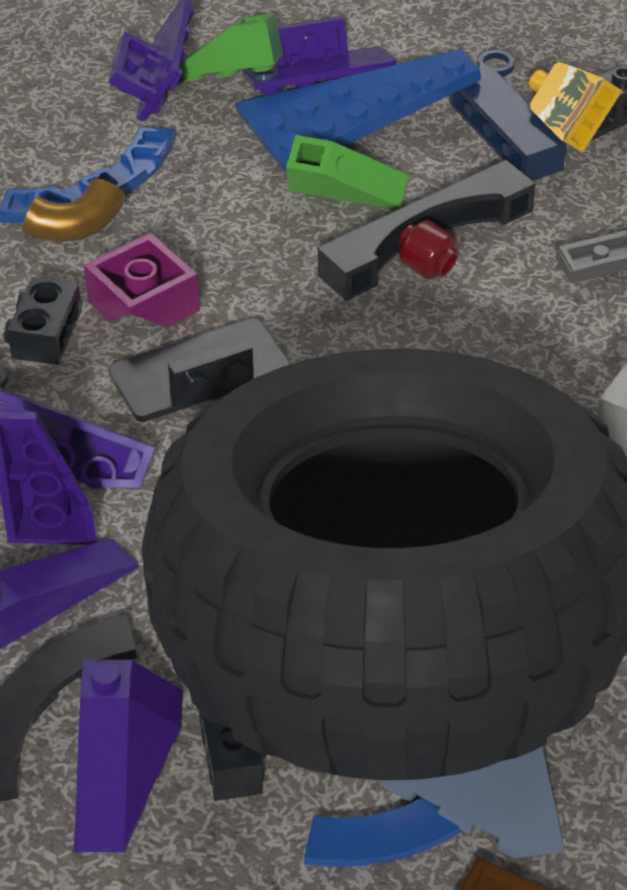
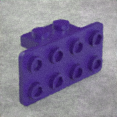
(316, 53)
(148, 69)

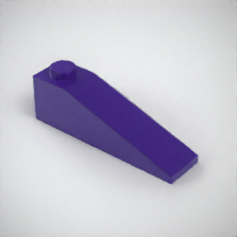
(90, 450)
(37, 487)
(50, 585)
(123, 741)

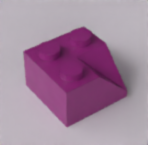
(144, 282)

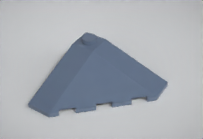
(504, 799)

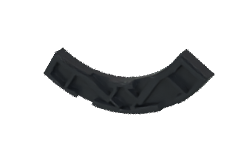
(40, 679)

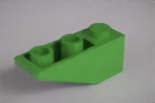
(244, 44)
(343, 174)

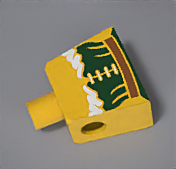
(572, 102)

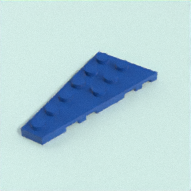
(355, 104)

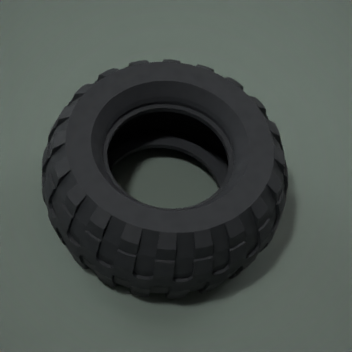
(391, 562)

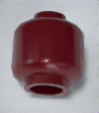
(428, 249)

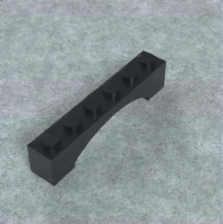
(493, 195)

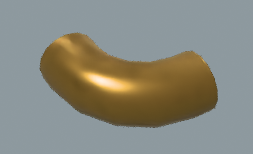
(77, 218)

